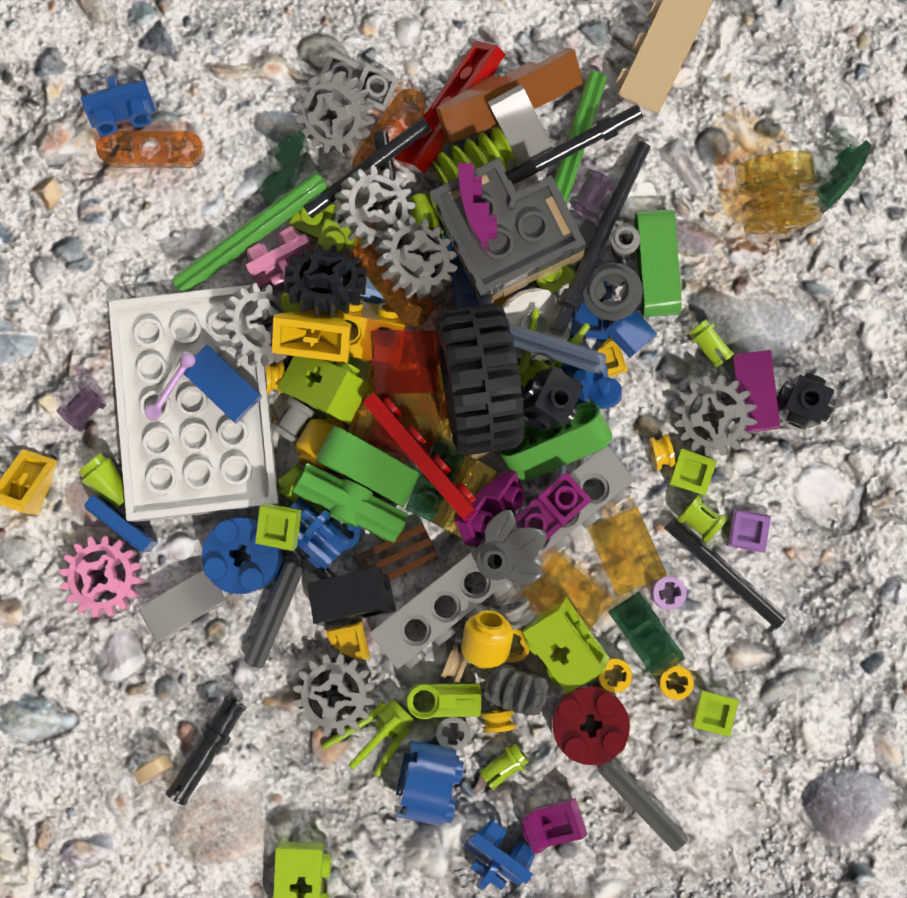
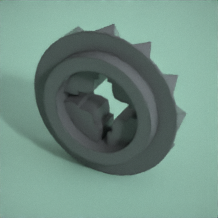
(614, 275)

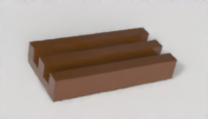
(426, 542)

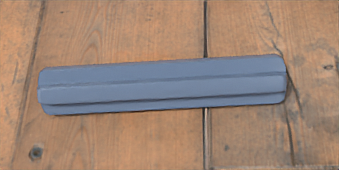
(558, 349)

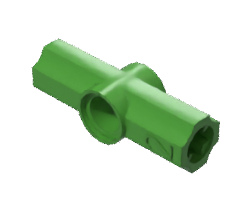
(349, 503)

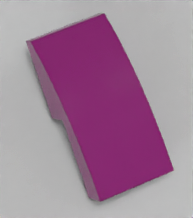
(480, 222)
(756, 375)
(497, 496)
(554, 506)

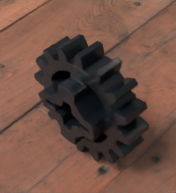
(325, 280)

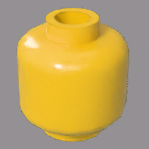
(312, 440)
(487, 639)

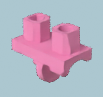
(269, 267)

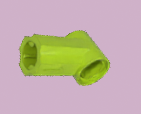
(449, 700)

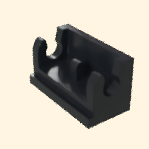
(350, 597)

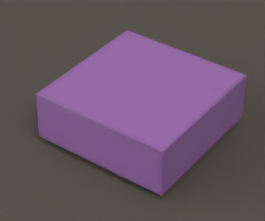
(748, 530)

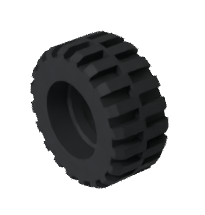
(480, 379)

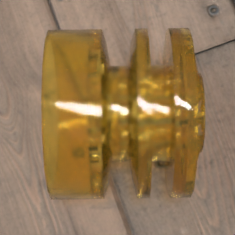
(777, 185)

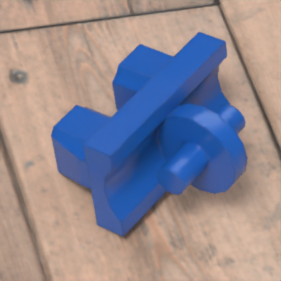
(119, 104)
(597, 387)
(318, 536)
(512, 866)

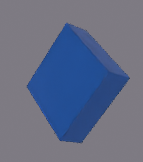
(631, 333)

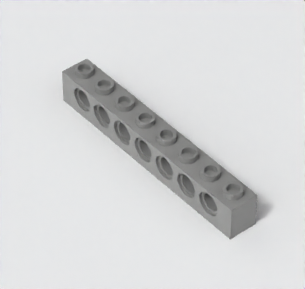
(391, 634)

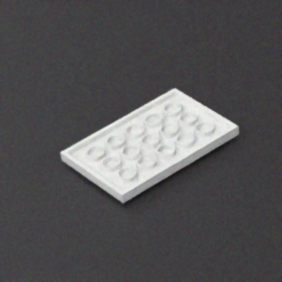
(194, 453)

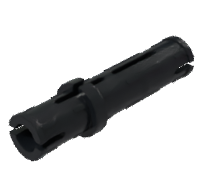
(213, 737)

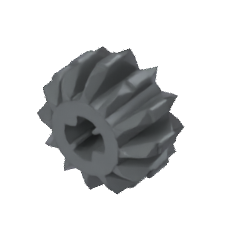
(516, 689)

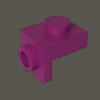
(553, 825)

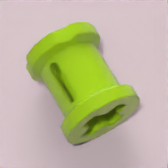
(701, 519)

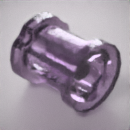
(592, 193)
(81, 407)

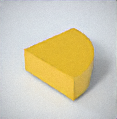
(614, 359)
(350, 640)

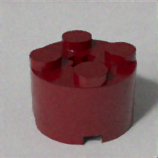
(607, 737)

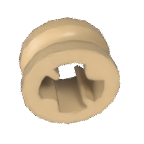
(455, 664)

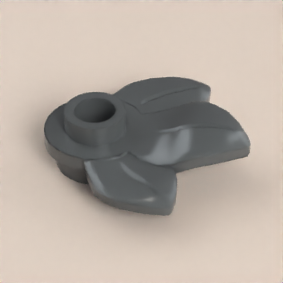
(516, 549)

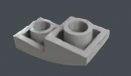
(379, 83)
(520, 124)
(181, 605)

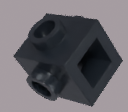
(550, 399)
(794, 407)

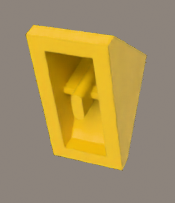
(311, 336)
(27, 482)

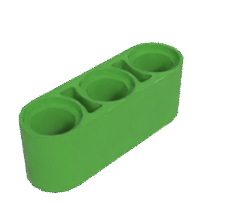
(658, 263)
(553, 448)
(367, 466)

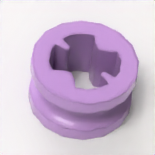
(677, 600)

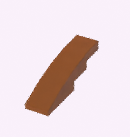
(542, 82)

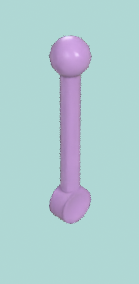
(154, 411)

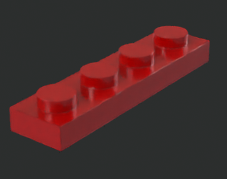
(477, 65)
(411, 442)

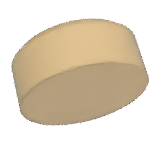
(152, 769)

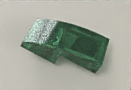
(291, 159)
(844, 174)
(425, 497)
(646, 635)

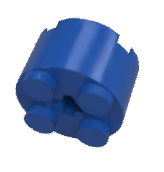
(224, 568)
(427, 783)

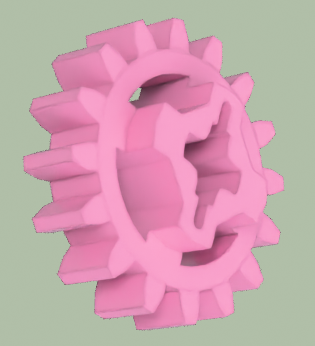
(87, 568)

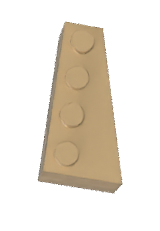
(661, 52)

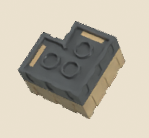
(532, 233)

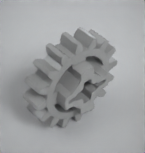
(330, 129)
(367, 190)
(416, 258)
(251, 338)
(711, 398)
(331, 712)

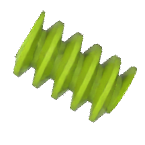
(485, 152)

